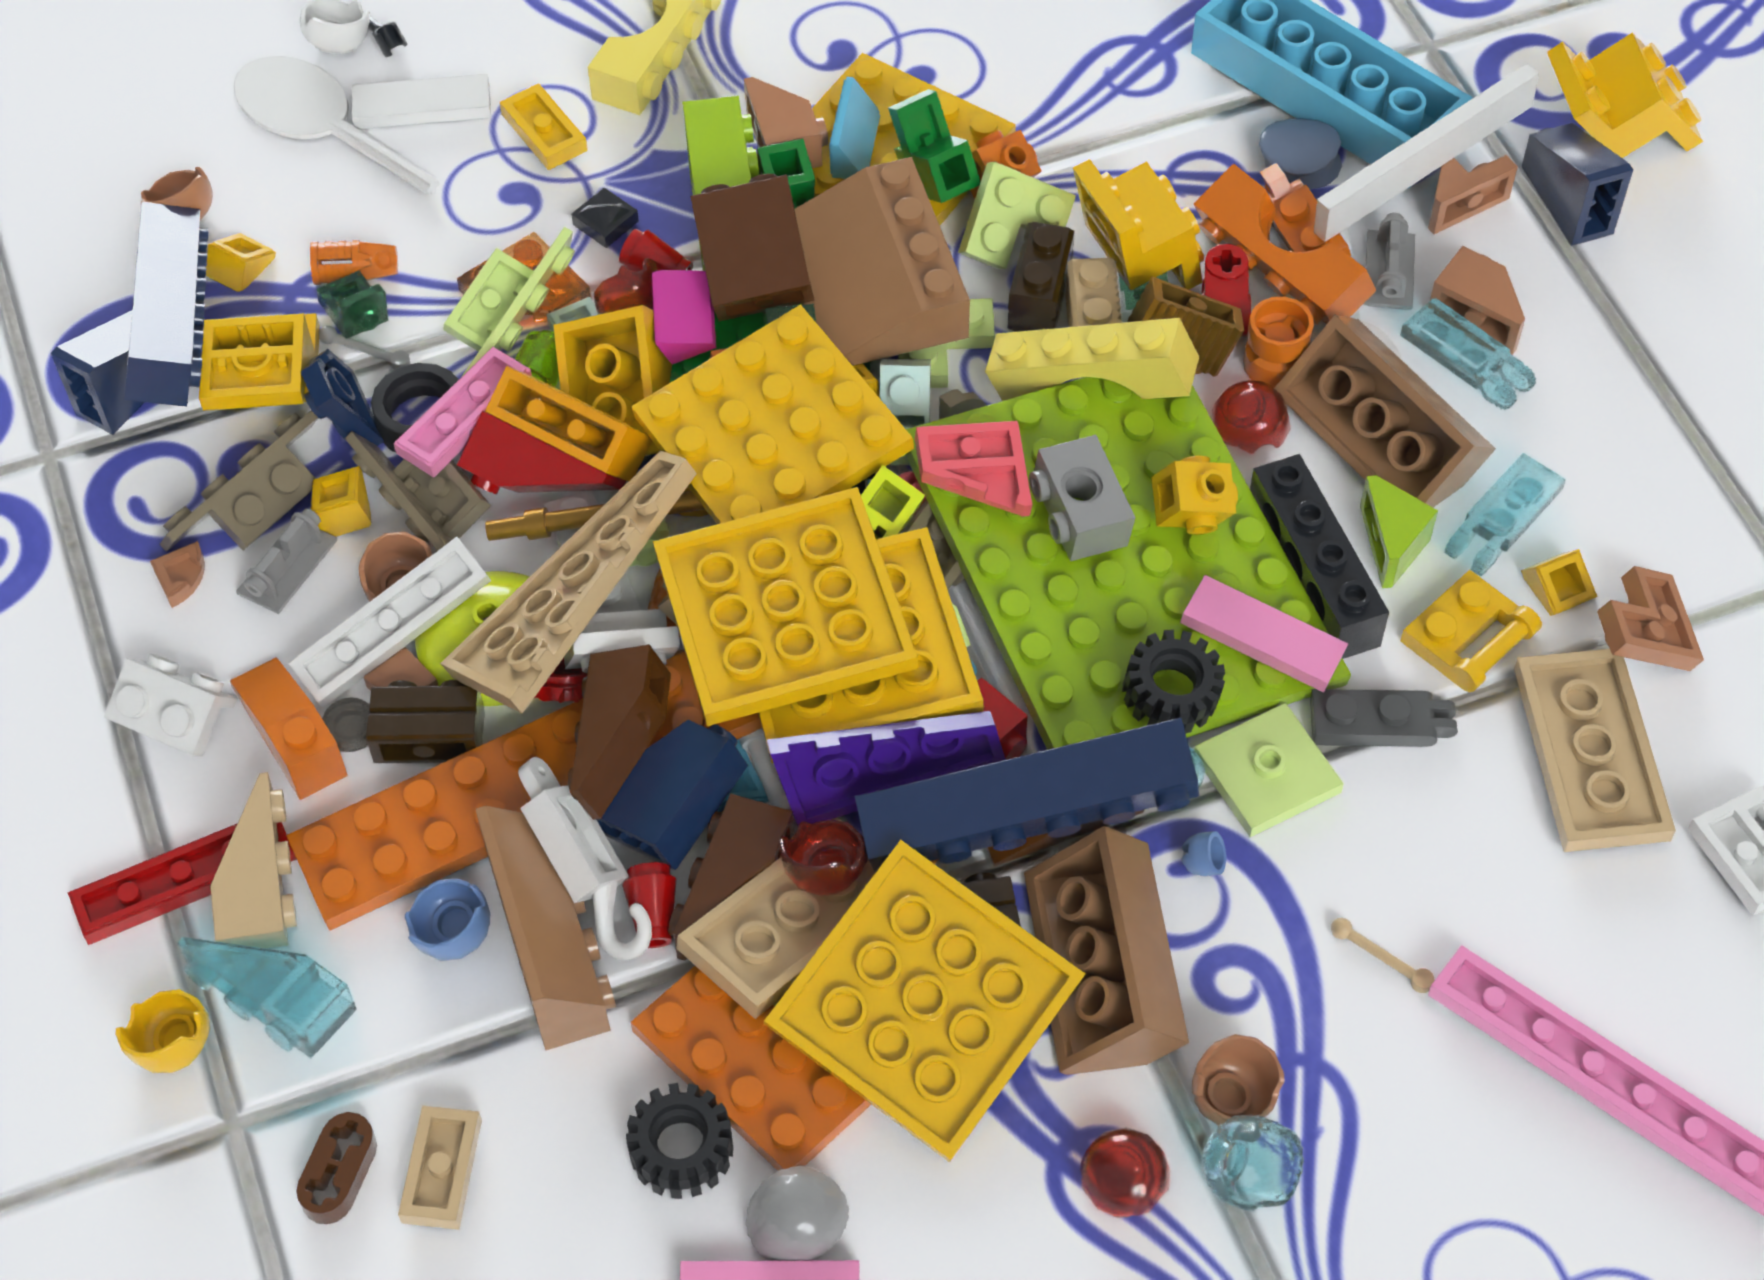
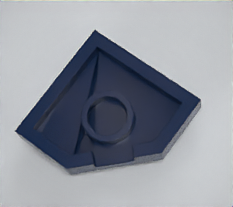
(339, 397)

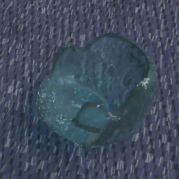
(1253, 1162)

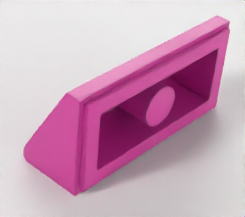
(682, 314)

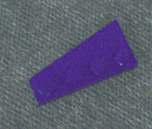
(830, 768)

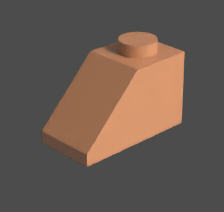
(784, 117)
(1482, 294)

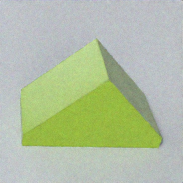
(1396, 527)

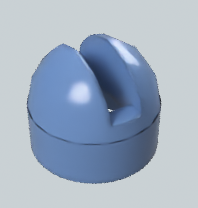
(1205, 854)

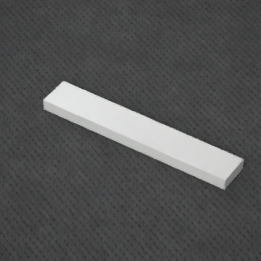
(1425, 152)

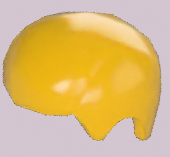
(165, 1031)

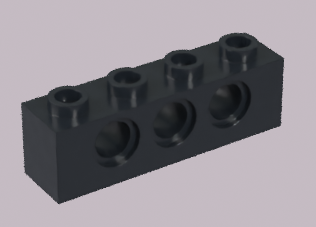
(1320, 554)

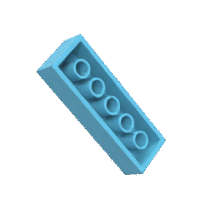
(1323, 71)

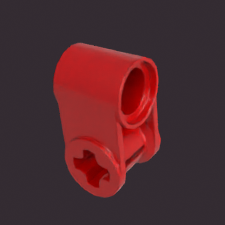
(1228, 279)

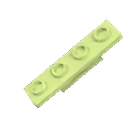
(502, 295)

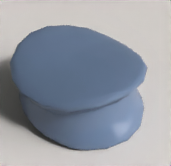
(1303, 150)

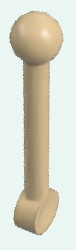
(1420, 979)

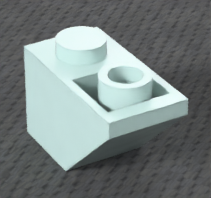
(906, 392)

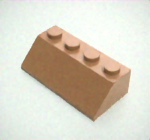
(1382, 413)
(1106, 918)
(546, 932)

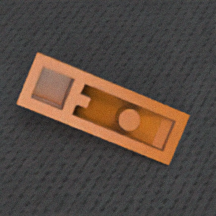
(290, 728)

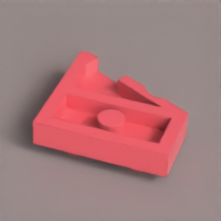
(977, 463)

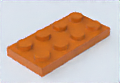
(769, 1087)

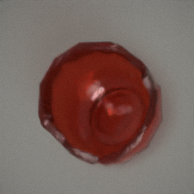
(627, 289)
(1251, 416)
(824, 856)
(1125, 1173)

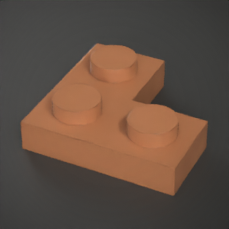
(1652, 623)

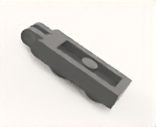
(1380, 718)

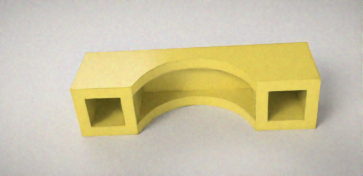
(633, 67)
(1144, 356)

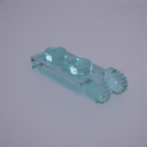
(1468, 353)
(1506, 511)

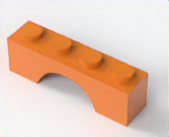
(1322, 279)

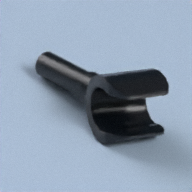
(387, 36)

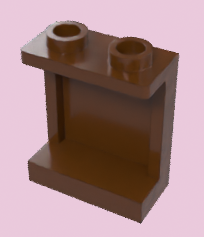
(751, 246)

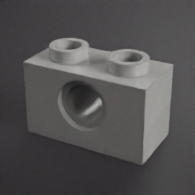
(1082, 472)

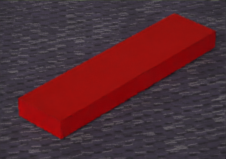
(153, 886)

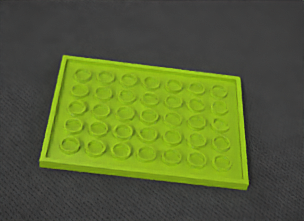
(1077, 622)

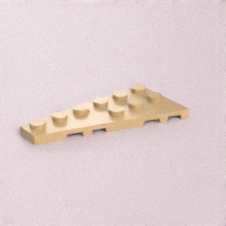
(541, 620)

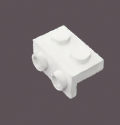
(623, 630)
(166, 704)

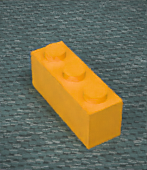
(569, 424)

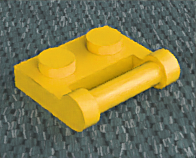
(1459, 620)

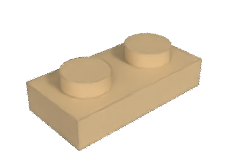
(440, 1167)

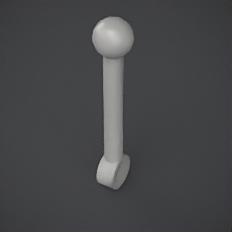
(329, 335)

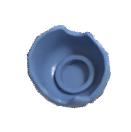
(448, 919)

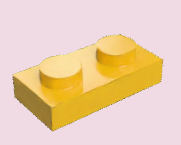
(543, 126)

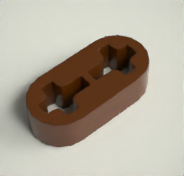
(326, 1162)

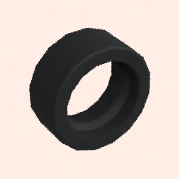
(400, 386)

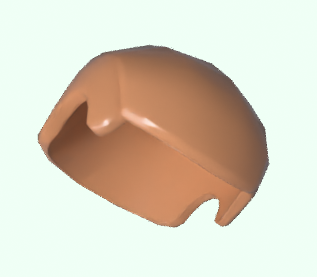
(182, 189)
(389, 560)
(1237, 1079)

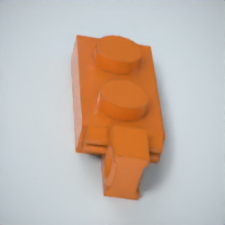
(1295, 212)

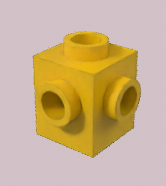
(1194, 494)

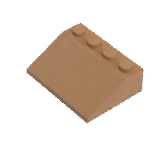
(881, 265)

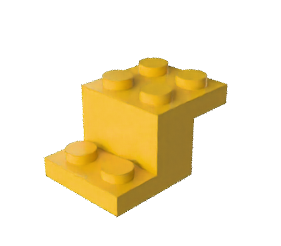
(1626, 95)
(1140, 224)
(256, 360)

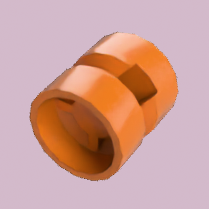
(1276, 339)

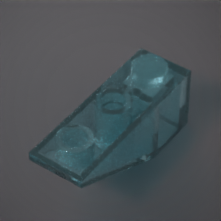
(280, 988)

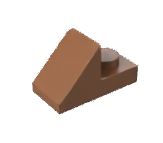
(1466, 193)

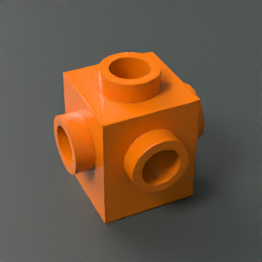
(1009, 151)

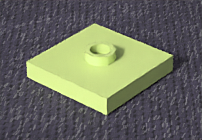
(1268, 769)

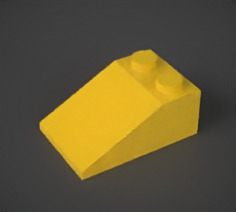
(612, 361)

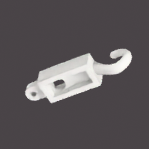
(581, 856)

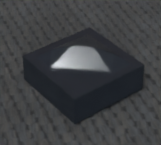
(605, 217)

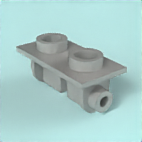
(1391, 263)
(287, 563)

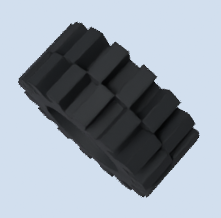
(1181, 657)
(685, 1172)

